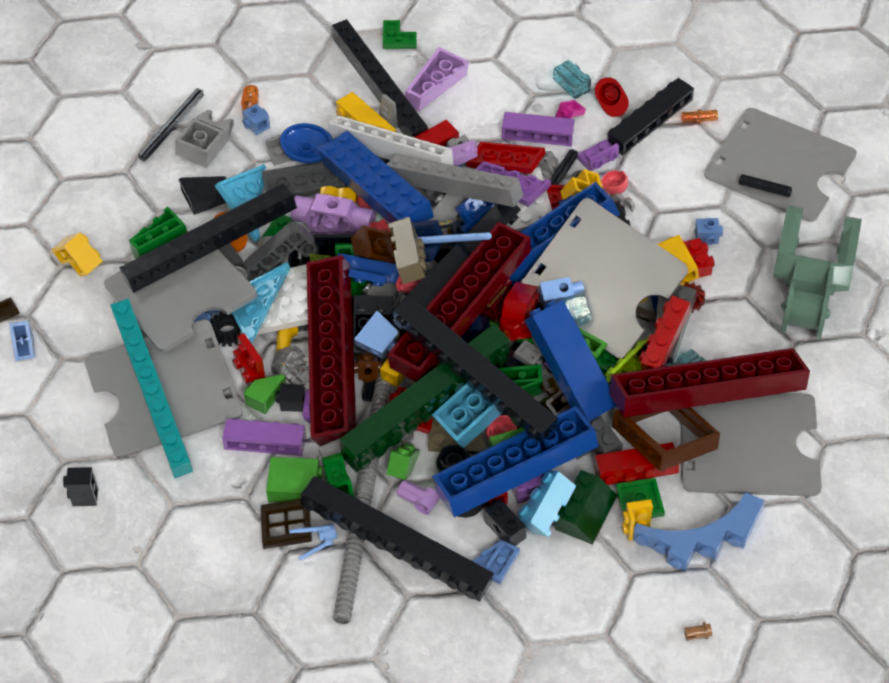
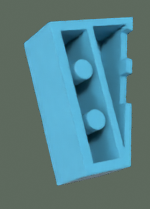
(546, 502)

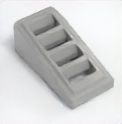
(388, 111)

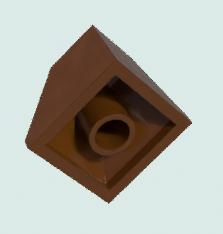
(374, 244)

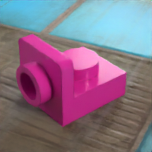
(570, 109)

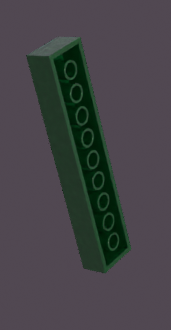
(415, 405)

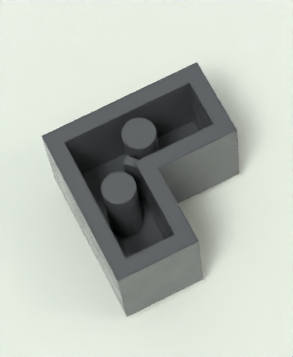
(606, 438)

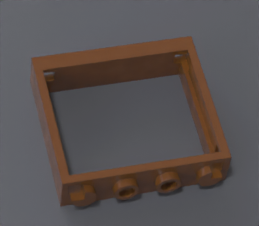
(654, 453)

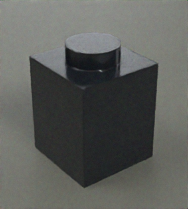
(291, 397)

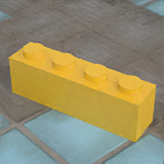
(355, 108)

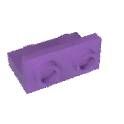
(598, 155)

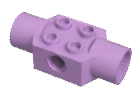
(331, 213)

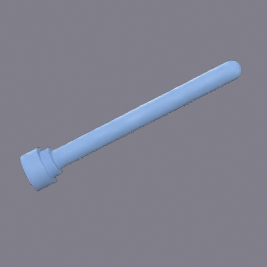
(456, 238)

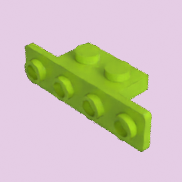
(630, 361)

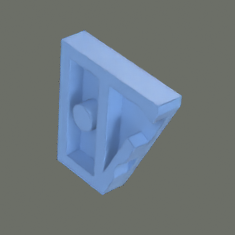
(498, 559)

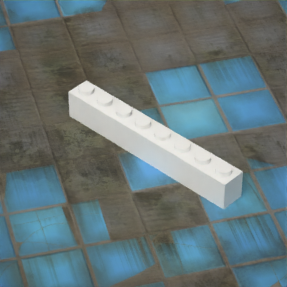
(388, 143)

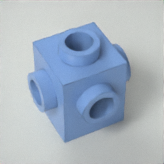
(256, 119)
(708, 230)

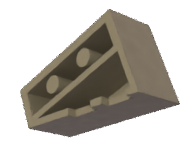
(409, 251)

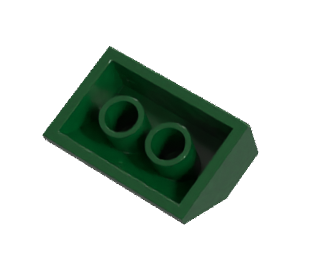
(586, 508)

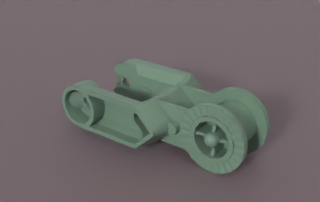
(812, 278)

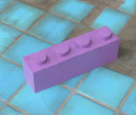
(538, 129)
(264, 437)

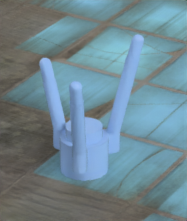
(325, 533)

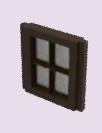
(279, 519)

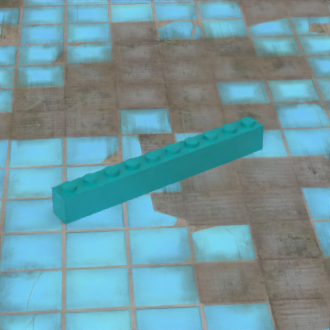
(151, 388)

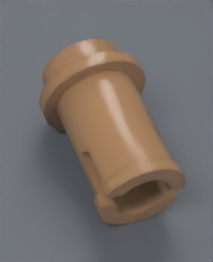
(698, 631)

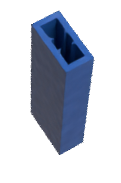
(570, 359)

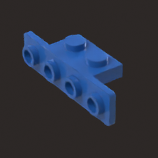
(472, 211)
(371, 270)

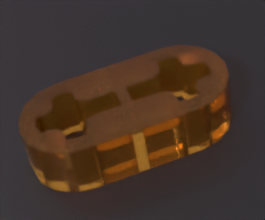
(246, 99)

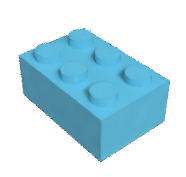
(466, 415)

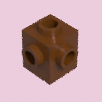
(367, 367)

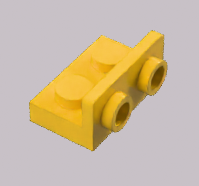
(636, 512)

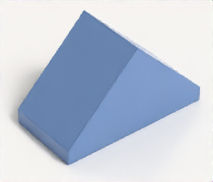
(22, 340)

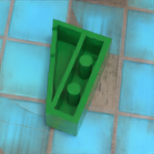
(160, 232)
(526, 377)

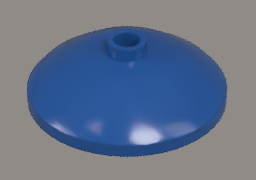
(303, 141)

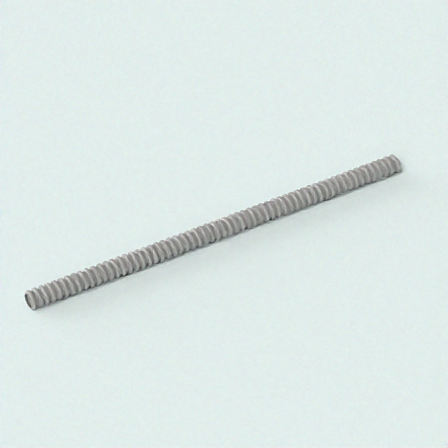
(364, 493)

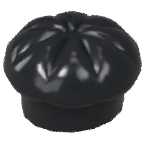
(450, 456)

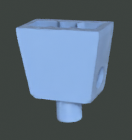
(553, 289)
(377, 336)

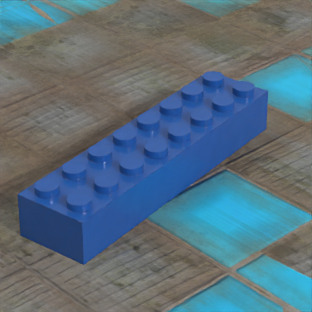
(374, 180)
(546, 228)
(513, 463)

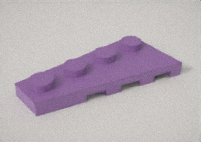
(531, 186)

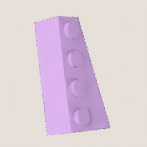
(435, 78)

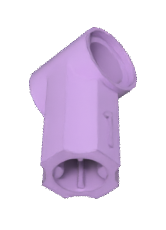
(423, 499)

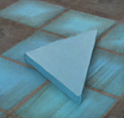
(242, 189)
(253, 313)

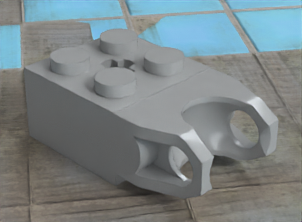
(203, 139)

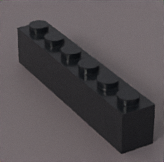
(651, 115)

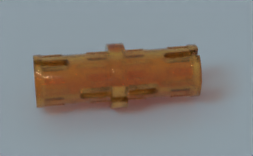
(699, 116)

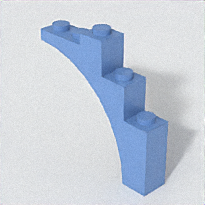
(706, 540)

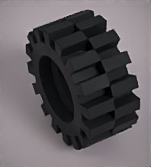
(225, 337)

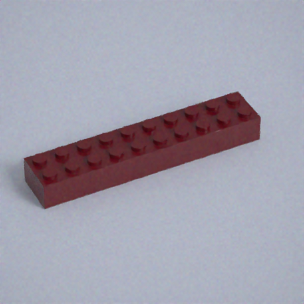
(465, 296)
(330, 349)
(708, 382)

